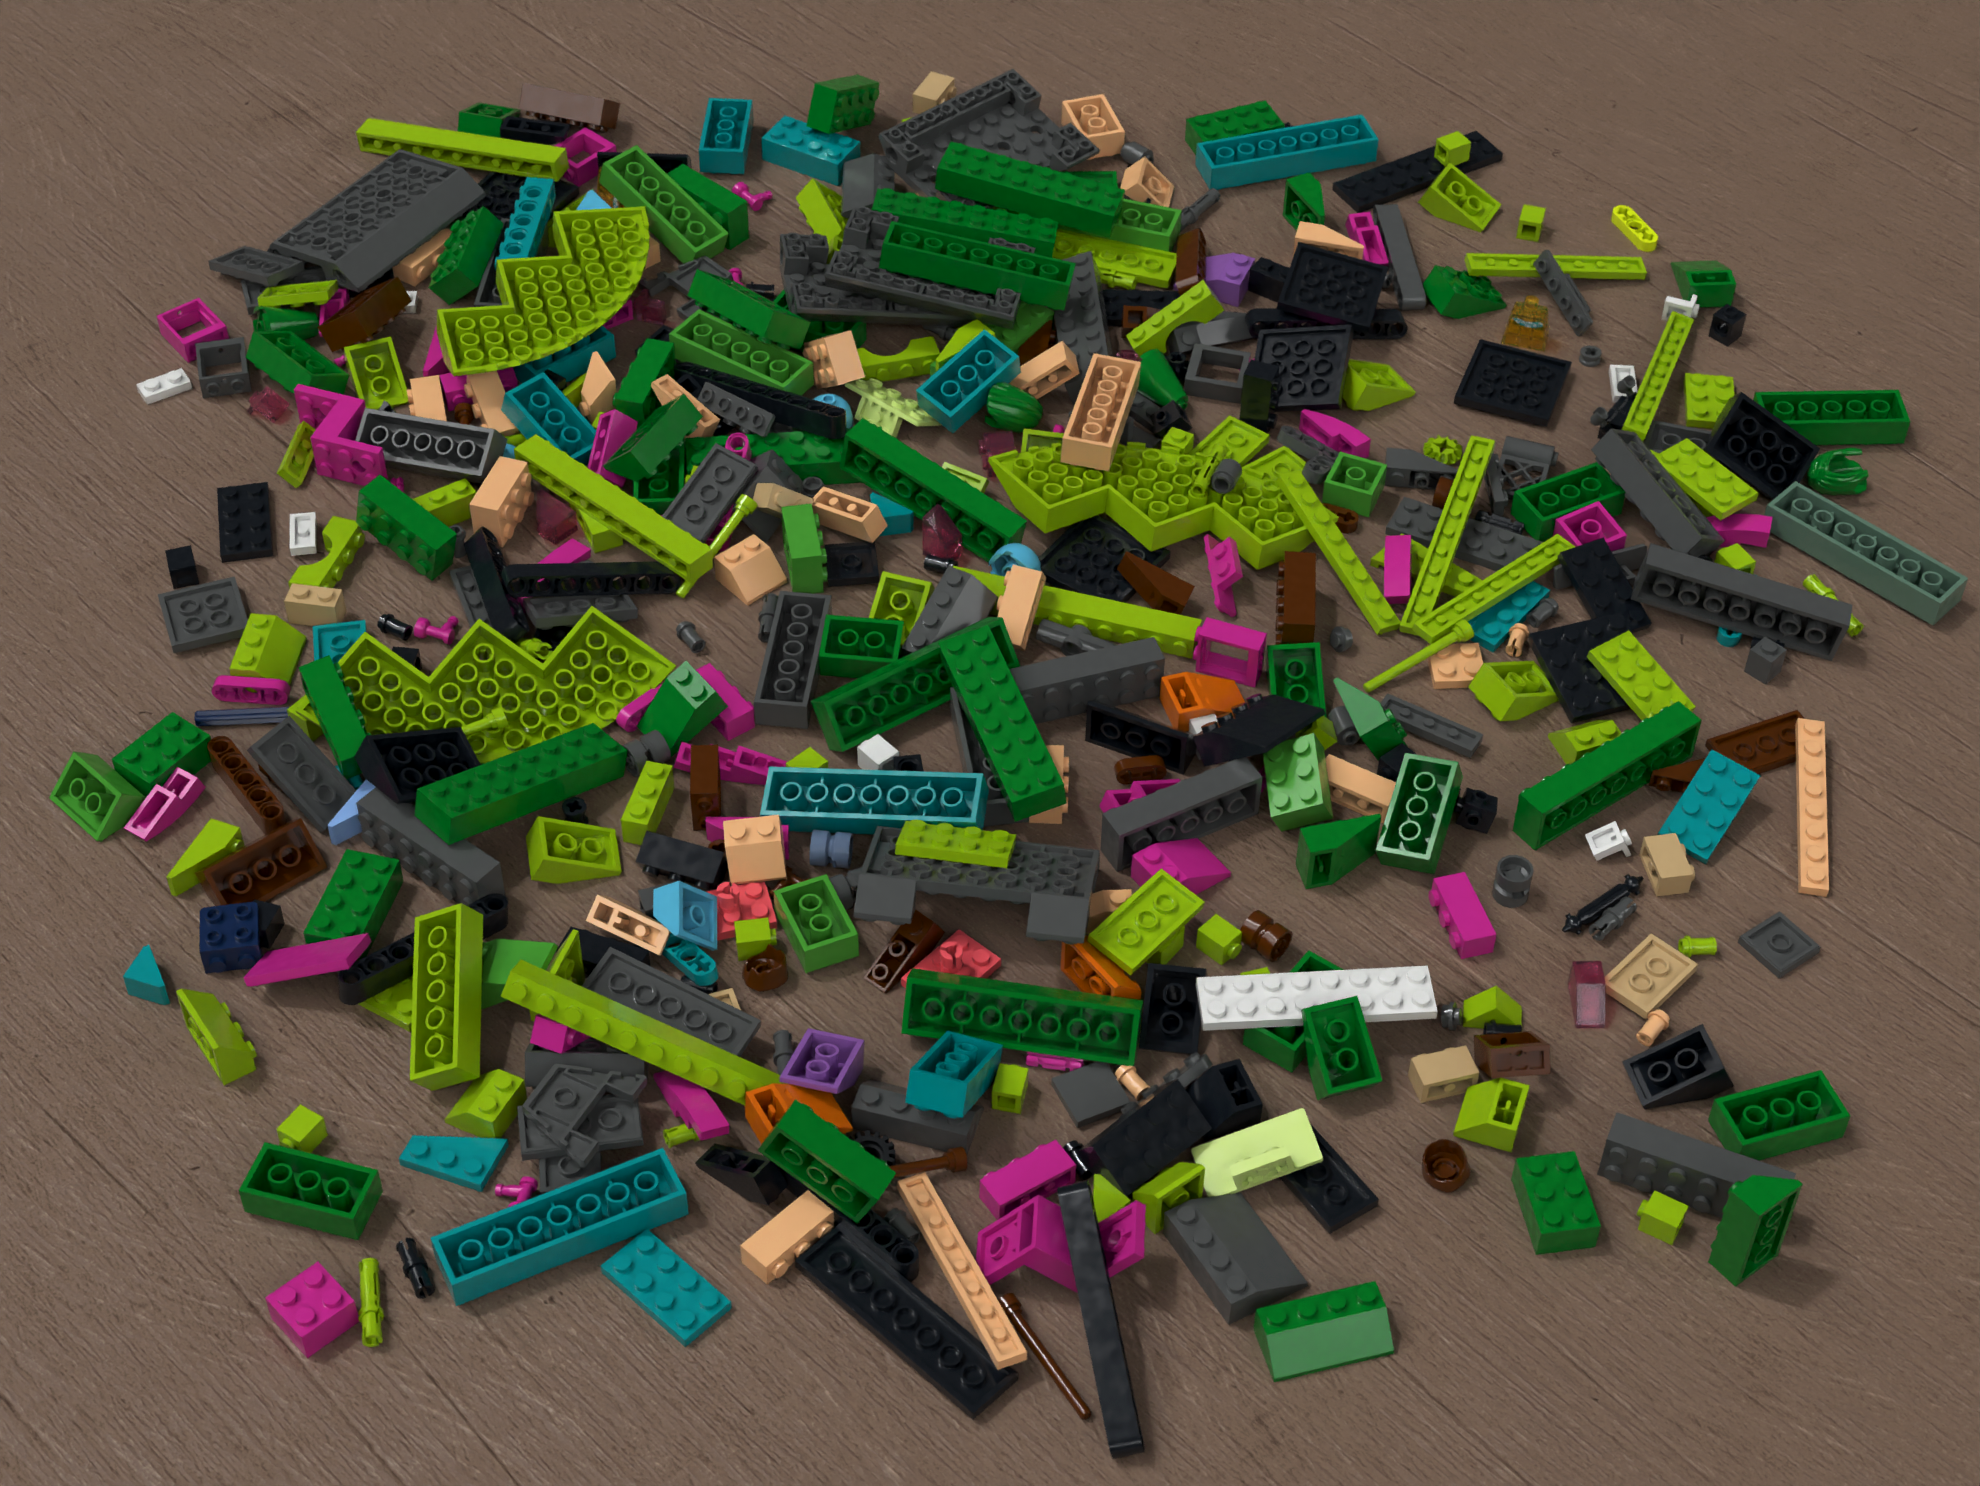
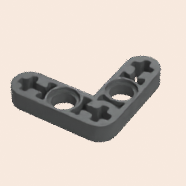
(1320, 455)

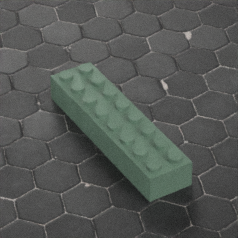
(1865, 553)

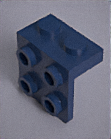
(229, 937)

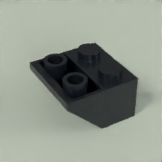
(1226, 1099)

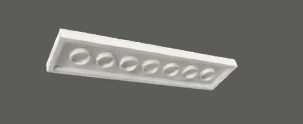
(1280, 997)

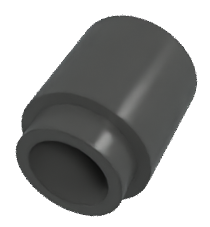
(1133, 152)
(1226, 476)
(1344, 726)

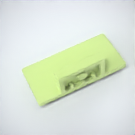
(887, 407)
(1258, 1154)

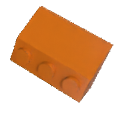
(1096, 972)

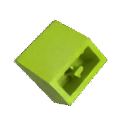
(1492, 1113)

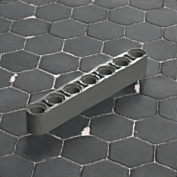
(1401, 265)

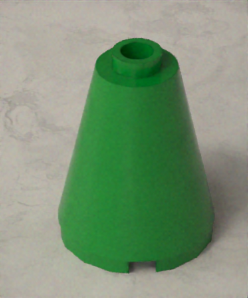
(301, 323)
(1159, 381)

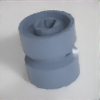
(831, 849)

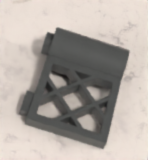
(1525, 457)

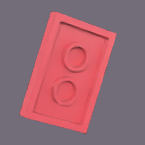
(741, 903)
(959, 956)

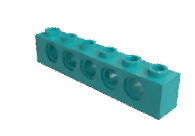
(529, 219)

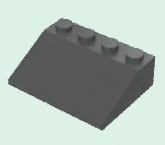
(1231, 1254)

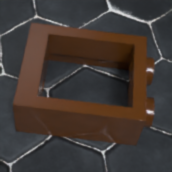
(704, 784)
(1519, 1056)

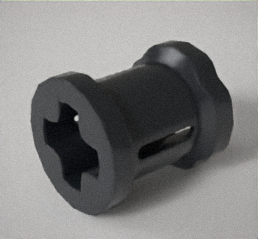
(575, 810)

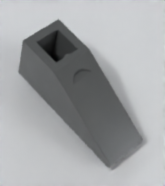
(1414, 469)

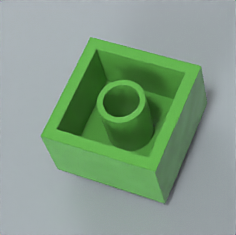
(1354, 483)

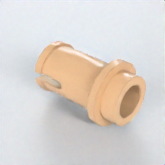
(1518, 635)
(1656, 1022)
(1131, 1080)

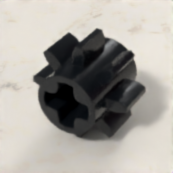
(1178, 364)

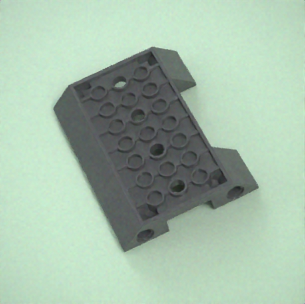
(985, 118)
(380, 218)
(858, 271)
(803, 277)
(1047, 876)

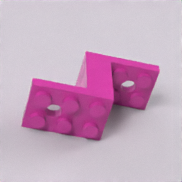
(335, 435)
(1037, 1238)

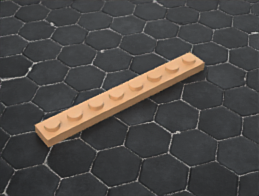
(1811, 807)
(962, 1271)

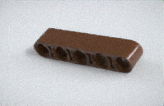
(1190, 260)
(246, 784)

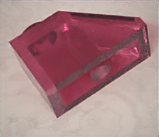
(554, 518)
(941, 535)
(1587, 994)

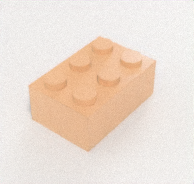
(1097, 122)
(834, 359)
(502, 498)

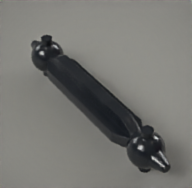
(1599, 905)

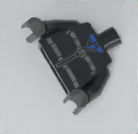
(1618, 413)

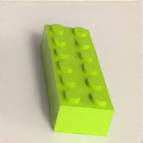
(446, 997)

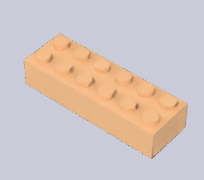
(1100, 412)

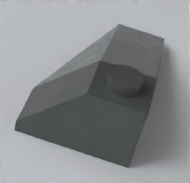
(1218, 332)

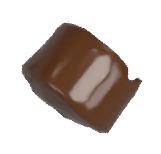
(766, 970)
(1445, 1165)

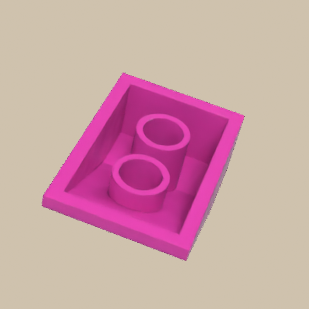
(1184, 860)

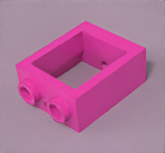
(591, 143)
(191, 313)
(1224, 666)

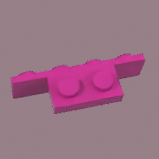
(1224, 571)

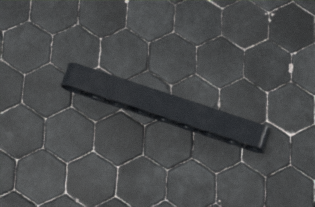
(786, 406)
(1100, 1320)

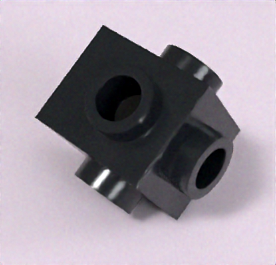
(1170, 416)
(1476, 810)

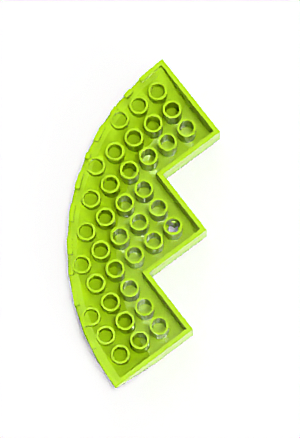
(551, 298)
(1153, 500)
(579, 684)

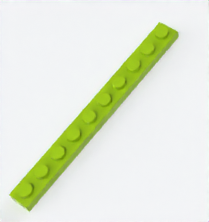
(1658, 375)
(1448, 532)

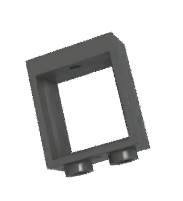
(209, 355)
(1214, 388)

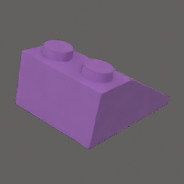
(1228, 276)
(825, 1062)

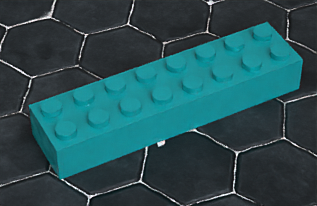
(1286, 152)
(865, 799)
(559, 1226)

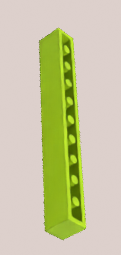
(464, 149)
(615, 509)
(1106, 617)
(634, 1032)

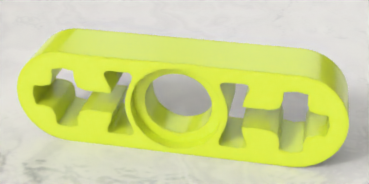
(1644, 237)

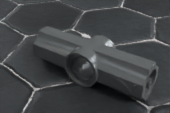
(1070, 640)

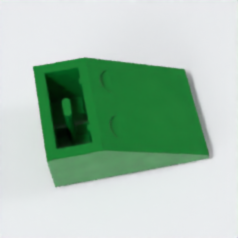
(1707, 279)
(1461, 295)
(1335, 849)

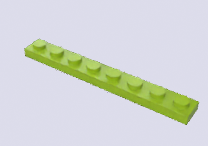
(1576, 266)
(1338, 552)
(1492, 589)

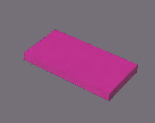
(307, 960)

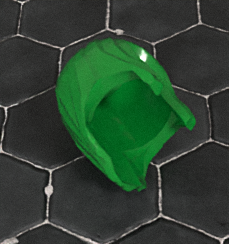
(1012, 408)
(1836, 475)

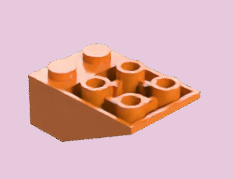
(1196, 695)
(769, 1103)

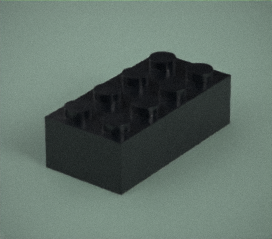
(1145, 1138)

